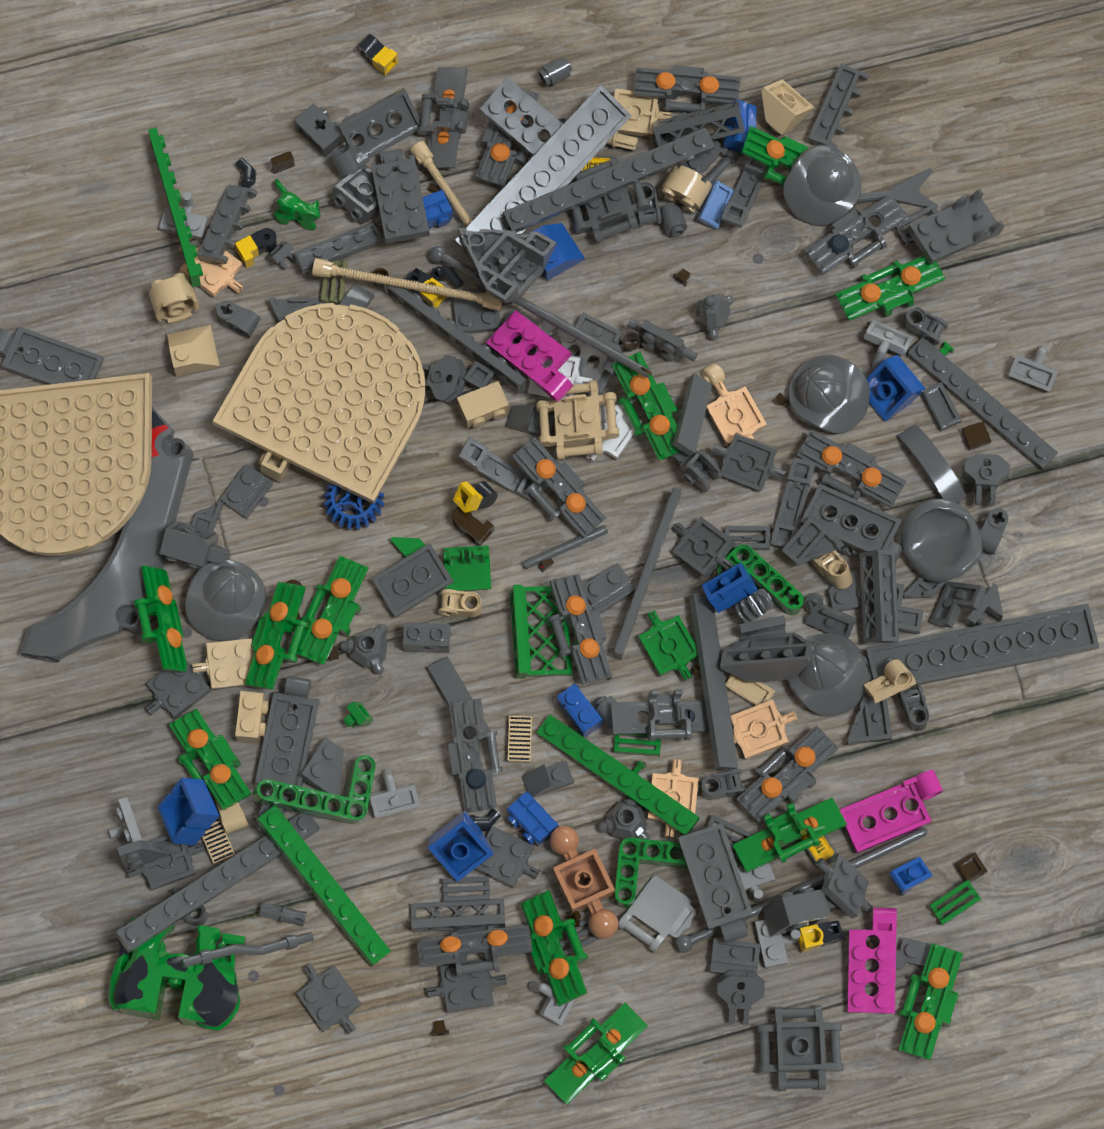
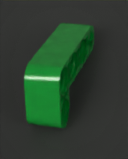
(771, 577)

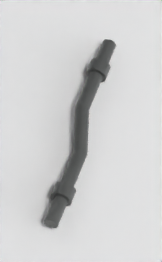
(206, 956)

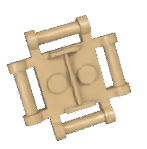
(579, 421)

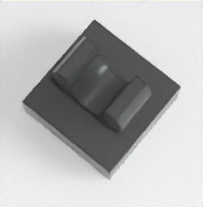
(279, 253)

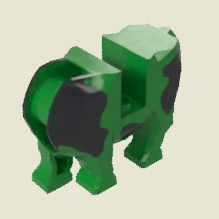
(209, 989)

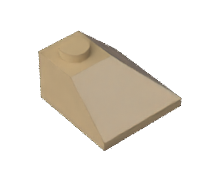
(784, 107)
(193, 350)

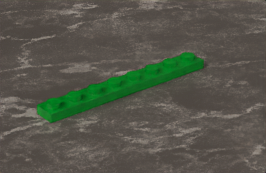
(178, 214)
(618, 775)
(323, 885)

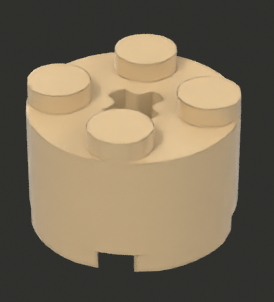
(686, 188)
(173, 298)

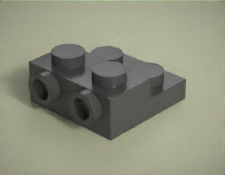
(358, 194)

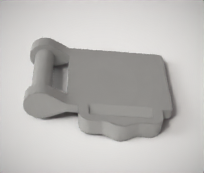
(660, 909)

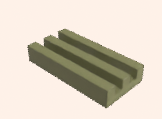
(344, 264)

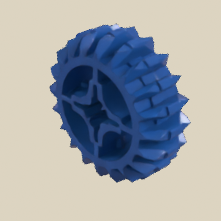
(346, 504)

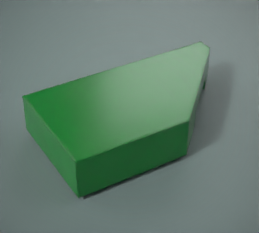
(407, 545)

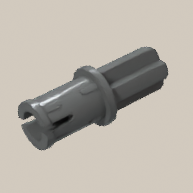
(282, 913)

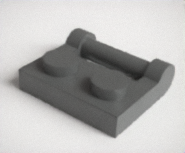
(703, 162)

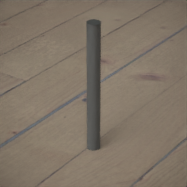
(560, 549)

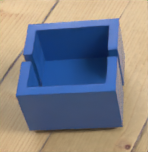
(188, 811)

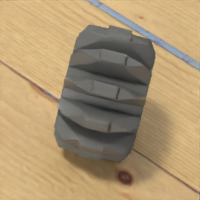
(753, 606)

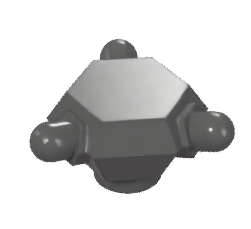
(714, 312)
(368, 647)
(625, 821)

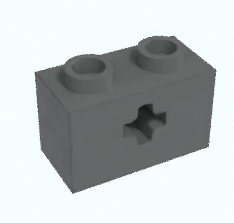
(323, 140)
(426, 637)

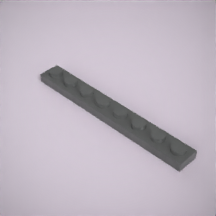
(463, 340)
(982, 403)

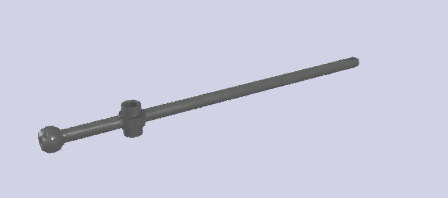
(439, 254)
(685, 943)

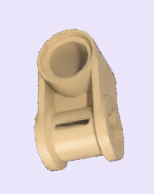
(834, 569)
(458, 603)
(232, 818)

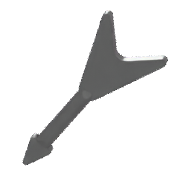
(905, 192)

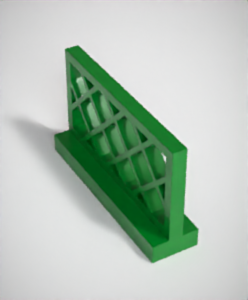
(521, 635)

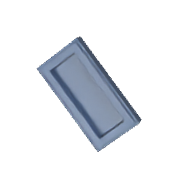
(715, 204)

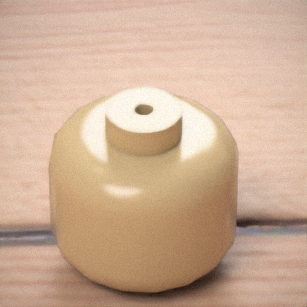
(713, 374)

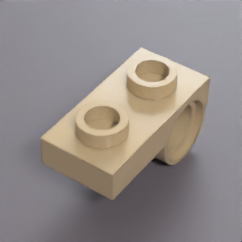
(895, 680)

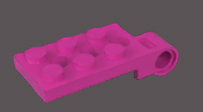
(548, 378)
(917, 789)
(885, 977)

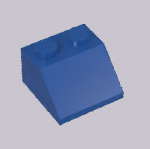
(565, 253)
(893, 387)
(460, 846)

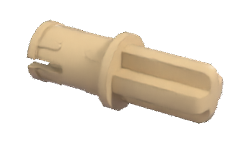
(623, 141)

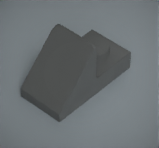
(526, 420)
(990, 604)
(548, 779)

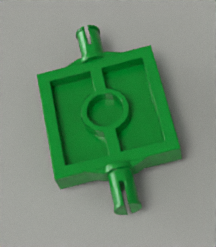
(669, 645)

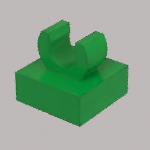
(358, 715)

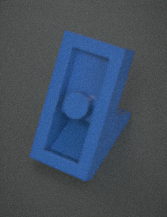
(910, 875)

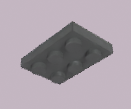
(412, 580)

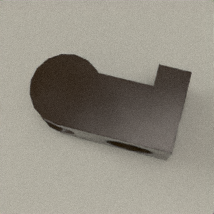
(471, 526)

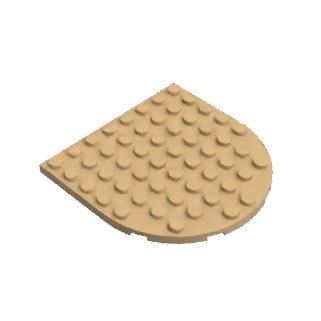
(330, 395)
(73, 461)

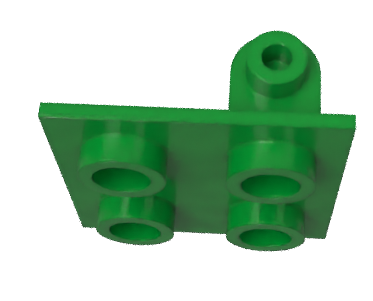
(468, 567)

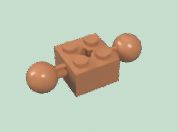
(588, 866)

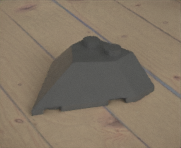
(507, 260)

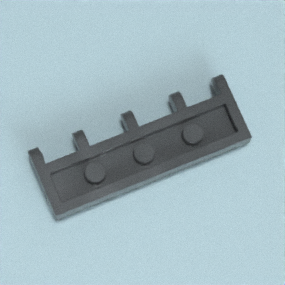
(836, 105)
(225, 223)

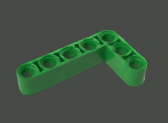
(321, 798)
(641, 857)

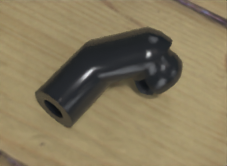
(249, 173)
(445, 273)
(487, 822)

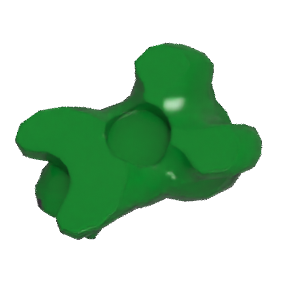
(292, 207)

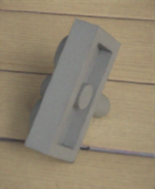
(196, 222)
(887, 339)
(1034, 371)
(394, 798)
(130, 828)
(756, 878)
(773, 947)
(550, 1008)

